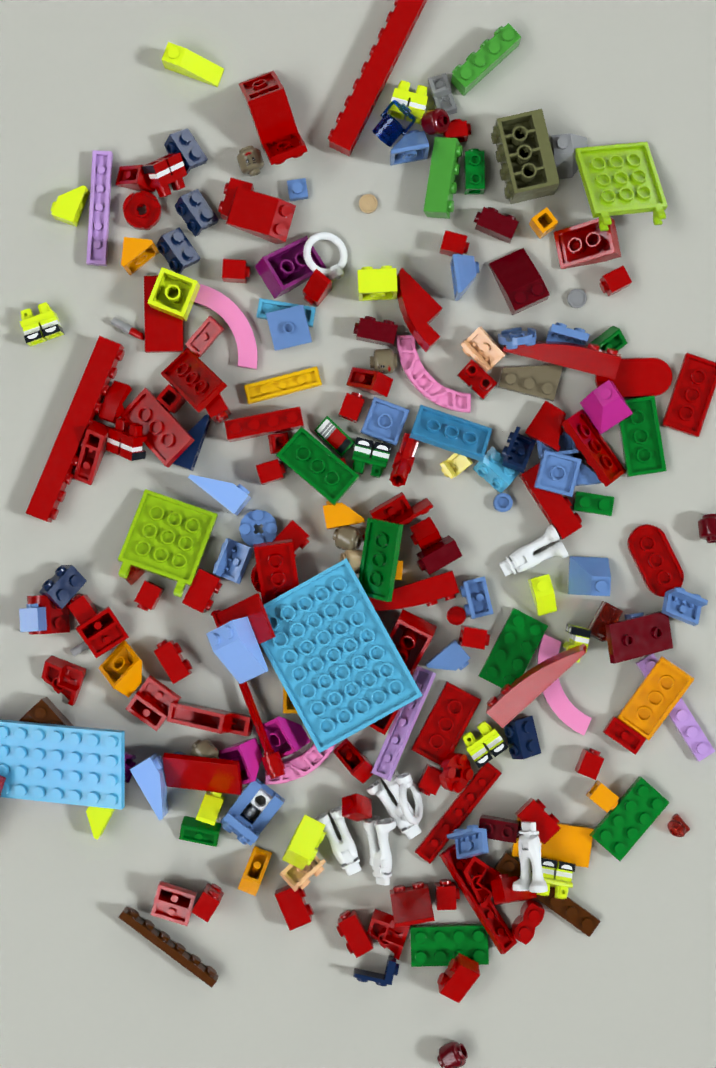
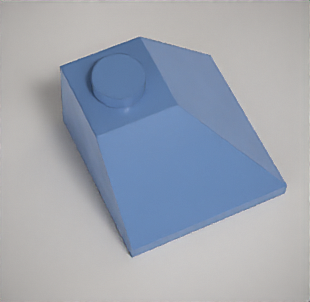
(410, 148)
(463, 272)
(589, 576)

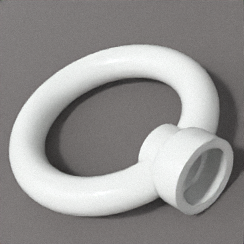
(334, 272)
(405, 781)

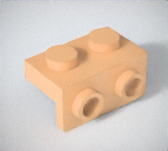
(483, 349)
(300, 878)

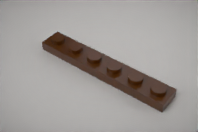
(565, 908)
(174, 950)

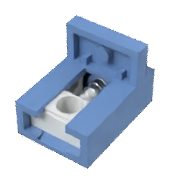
(241, 824)

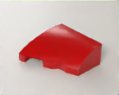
(547, 426)
(64, 677)
(479, 877)
(383, 929)

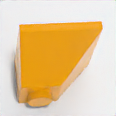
(123, 669)

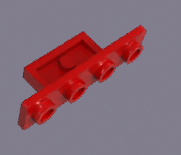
(399, 510)

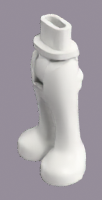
(524, 559)
(378, 789)
(343, 849)
(530, 849)
(380, 853)

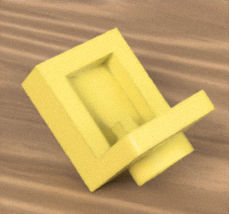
(455, 465)

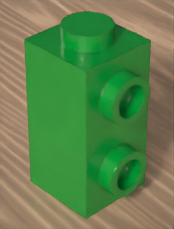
(474, 172)

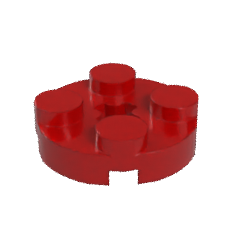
(140, 199)
(456, 772)

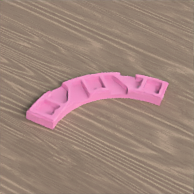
(236, 321)
(425, 382)
(555, 695)
(301, 765)

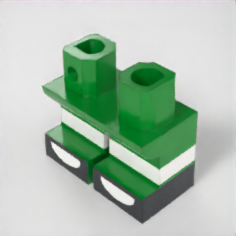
(362, 456)

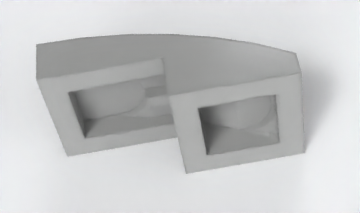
(442, 93)

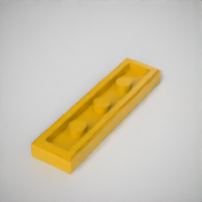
(282, 385)

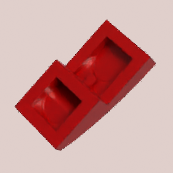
(112, 404)

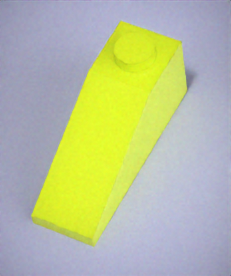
(191, 65)

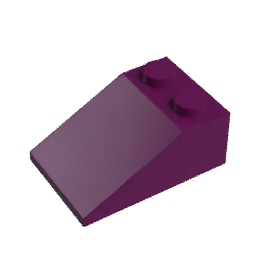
(286, 268)

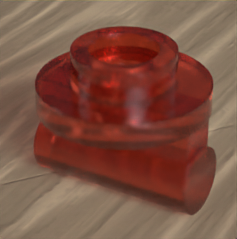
(134, 575)
(677, 826)

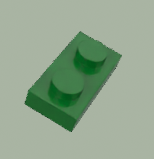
(593, 503)

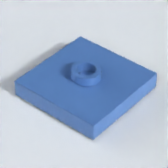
(289, 327)
(385, 421)
(557, 473)

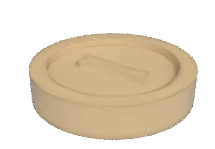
(368, 203)

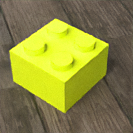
(377, 283)
(174, 294)
(305, 839)

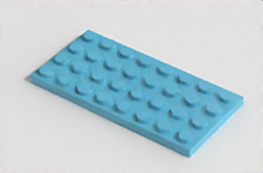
(63, 764)

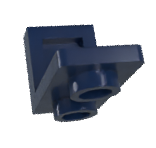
(380, 979)

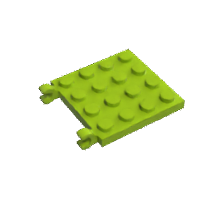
(621, 181)
(167, 539)

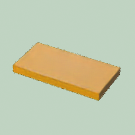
(655, 698)
(568, 845)

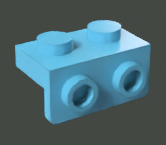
(494, 472)

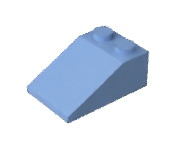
(226, 493)
(238, 649)
(152, 781)

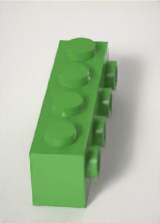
(485, 59)
(442, 177)

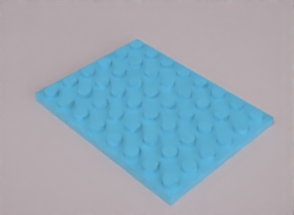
(336, 656)

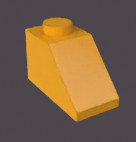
(340, 515)
(254, 871)

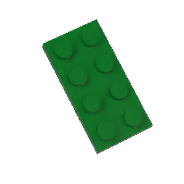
(642, 438)
(317, 466)
(380, 558)
(513, 649)
(630, 818)
(440, 943)

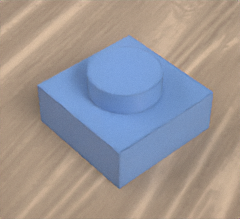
(297, 189)

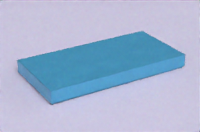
(451, 433)

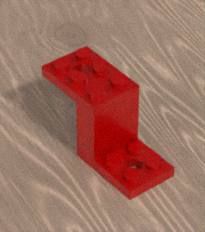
(273, 118)

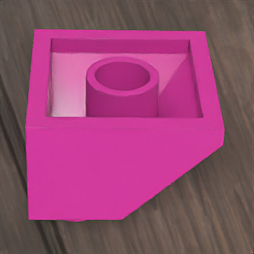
(606, 407)
(285, 735)
(248, 755)

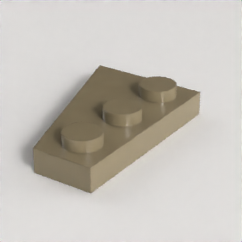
(532, 380)

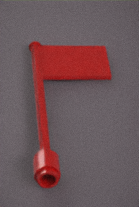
(263, 632)

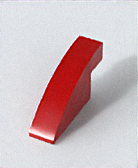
(417, 310)
(210, 719)

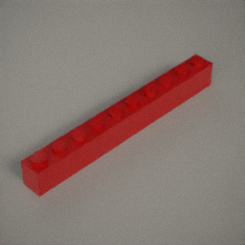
(374, 75)
(80, 416)

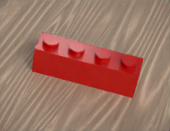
(264, 424)
(553, 505)

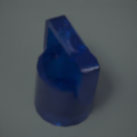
(389, 128)

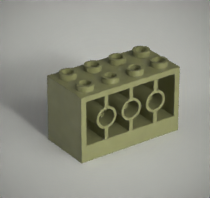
(525, 156)

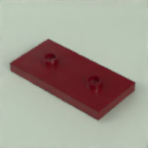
(638, 636)

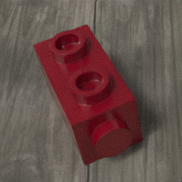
(496, 224)
(376, 332)
(438, 555)
(500, 828)

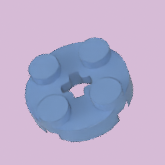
(515, 337)
(258, 517)

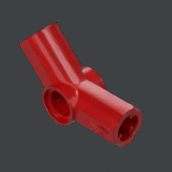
(403, 461)

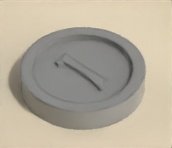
(577, 298)

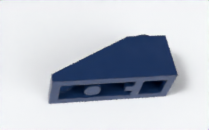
(190, 455)

